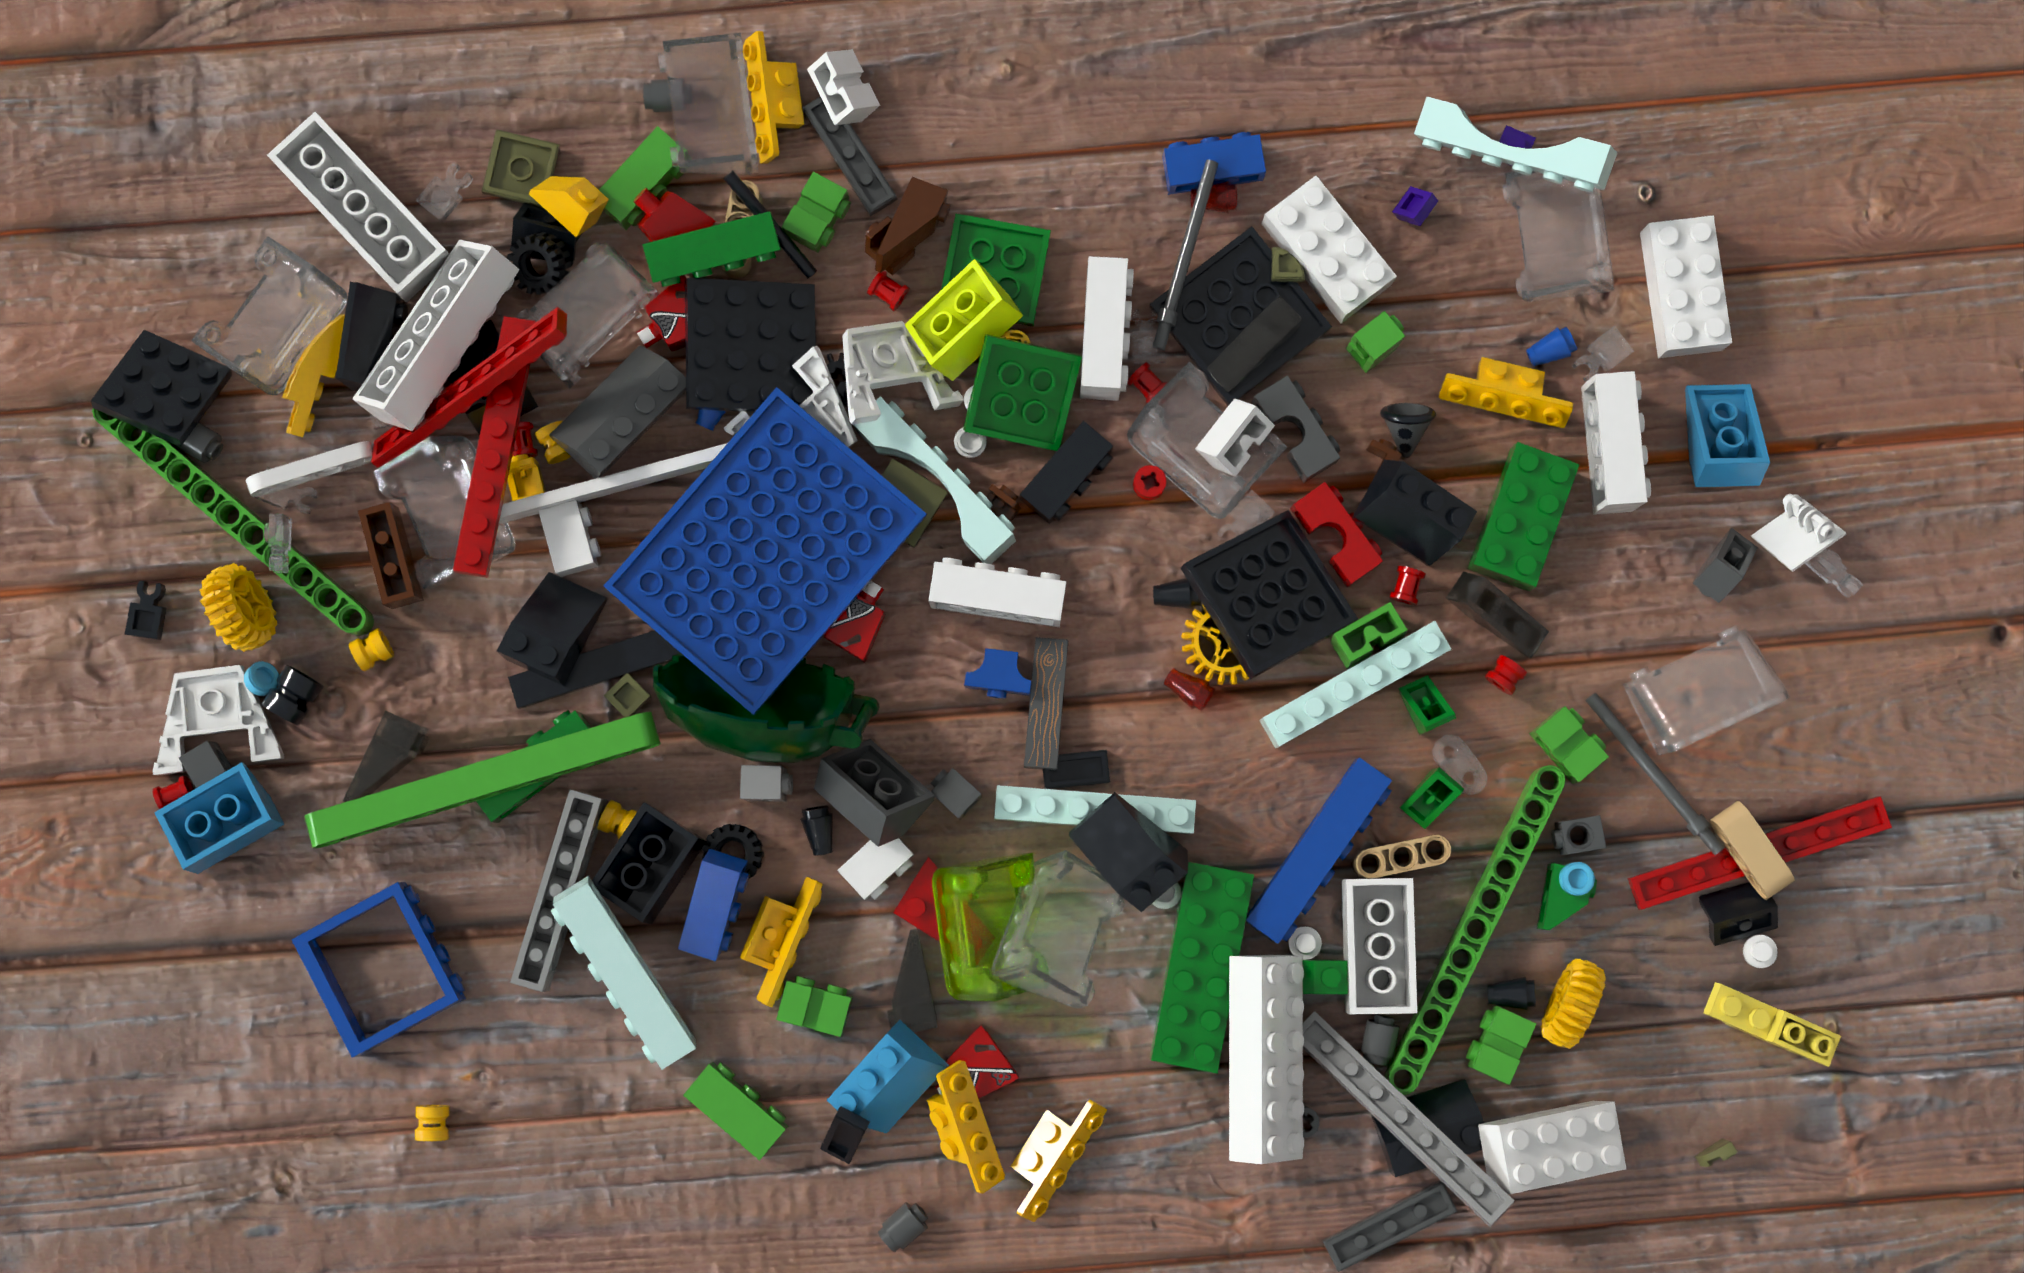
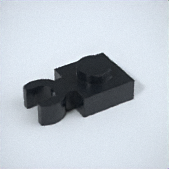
(146, 618)

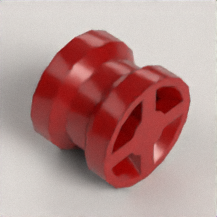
(1147, 488)
(1506, 675)

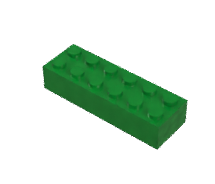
(1196, 978)

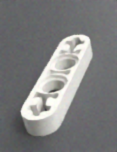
(309, 469)

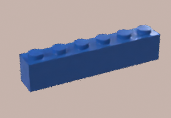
(1318, 850)

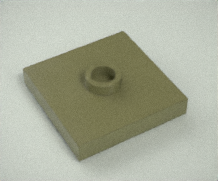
(518, 165)
(919, 490)

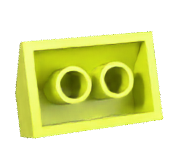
(956, 320)

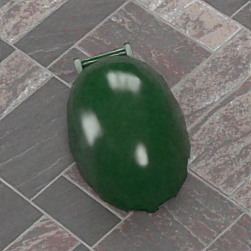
(794, 725)

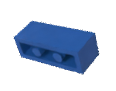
(1238, 159)
(714, 905)

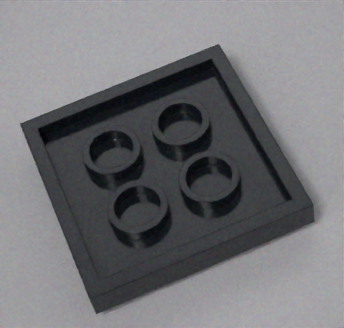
(161, 388)

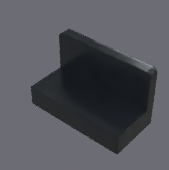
(535, 219)
(1738, 913)

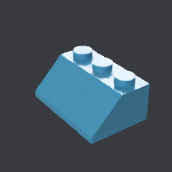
(218, 819)
(889, 1078)

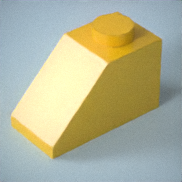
(571, 202)

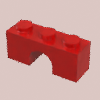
(1324, 509)

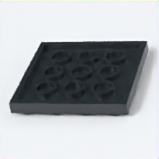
(1226, 297)
(745, 341)
(1269, 594)

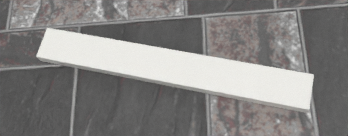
(610, 484)

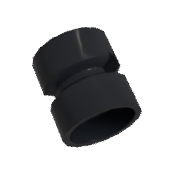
(292, 695)

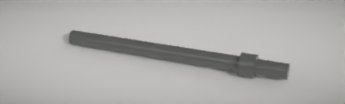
(1168, 316)
(1696, 823)

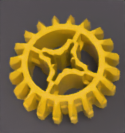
(238, 607)
(1211, 635)
(1573, 1003)

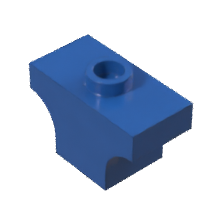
(998, 675)

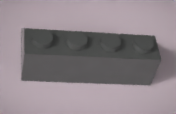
(620, 411)

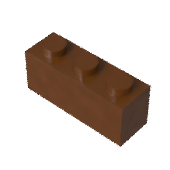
(390, 555)

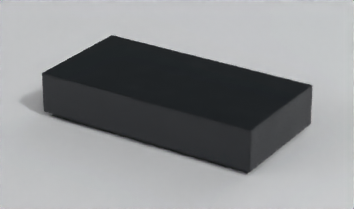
(1078, 770)
(844, 1135)

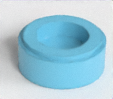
(261, 678)
(1576, 878)

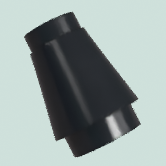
(1176, 594)
(818, 829)
(1513, 993)

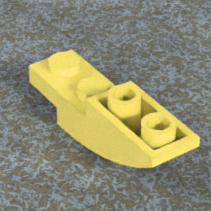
(1772, 1024)

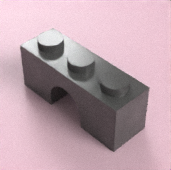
(1285, 403)

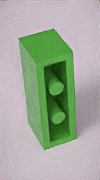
(645, 168)
(736, 1109)

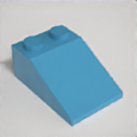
(1725, 436)

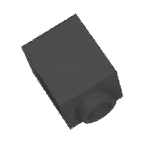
(205, 762)
(1592, 831)

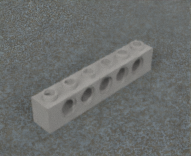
(564, 868)

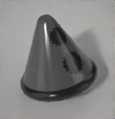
(1407, 424)

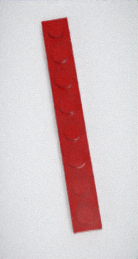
(475, 384)
(492, 465)
(1789, 841)

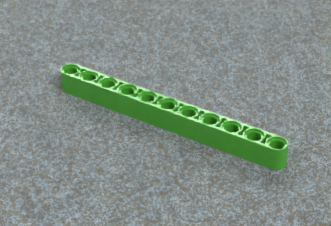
(244, 527)
(482, 780)
(1487, 917)

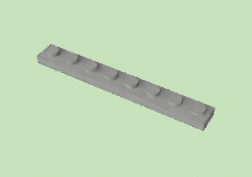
(1405, 1121)

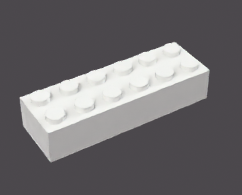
(360, 206)
(436, 334)
(1266, 1058)

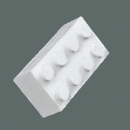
(1330, 248)
(1685, 286)
(1104, 326)
(1615, 442)
(997, 593)
(1379, 945)
(1552, 1146)

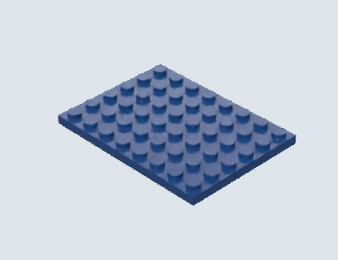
(765, 551)

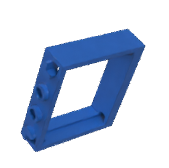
(331, 992)

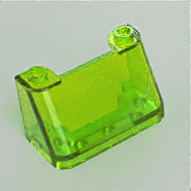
(972, 915)

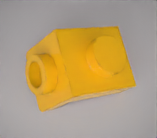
(525, 477)

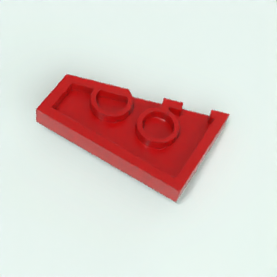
(918, 902)

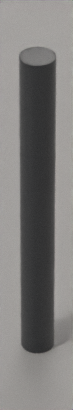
(757, 208)

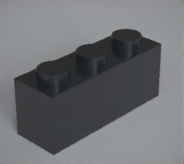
(1067, 473)

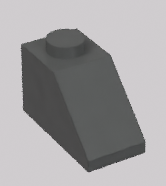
(1725, 566)
(955, 792)

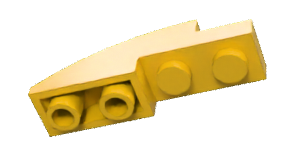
(303, 385)

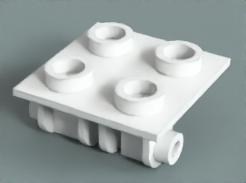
(1798, 533)

